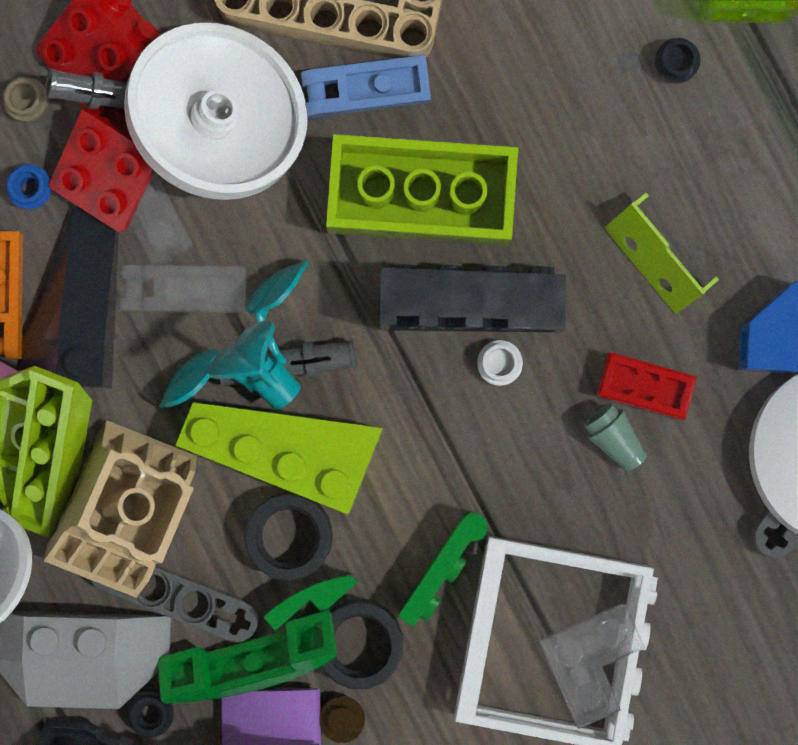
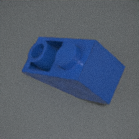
(771, 335)

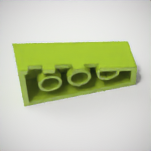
(292, 452)

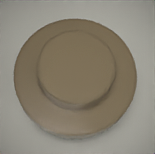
(25, 99)

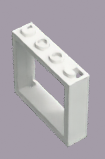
(626, 675)

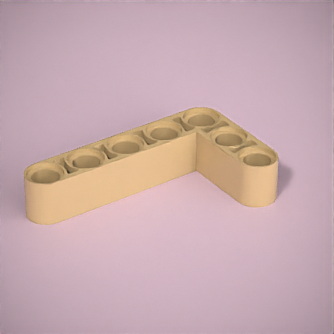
(344, 32)

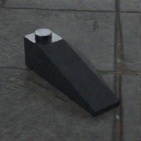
(76, 308)

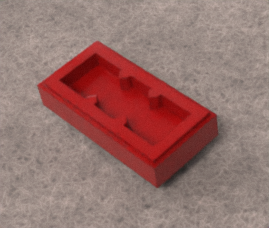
(646, 386)

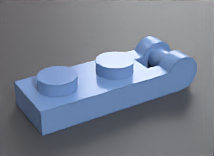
(367, 86)

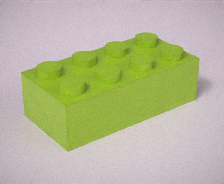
(422, 190)

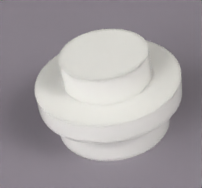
(499, 362)

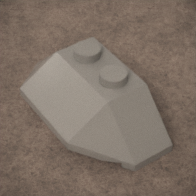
(81, 656)

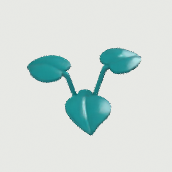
(247, 353)

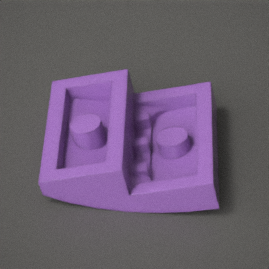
(272, 717)

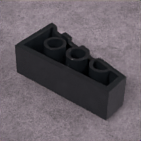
(472, 300)

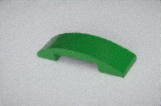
(250, 665)

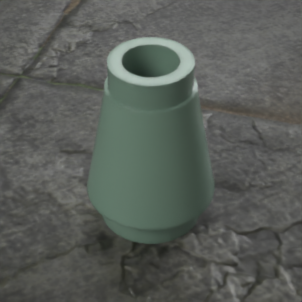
(615, 436)

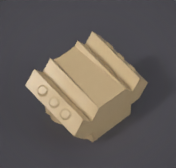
(123, 509)

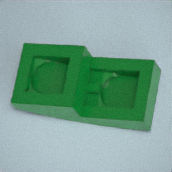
(322, 594)

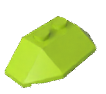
(40, 445)

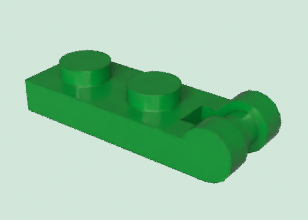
(444, 566)

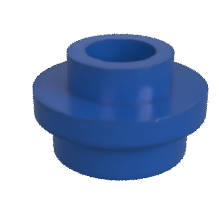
(19, 177)

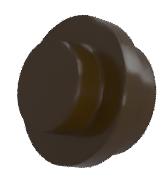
(342, 719)

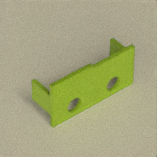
(655, 258)

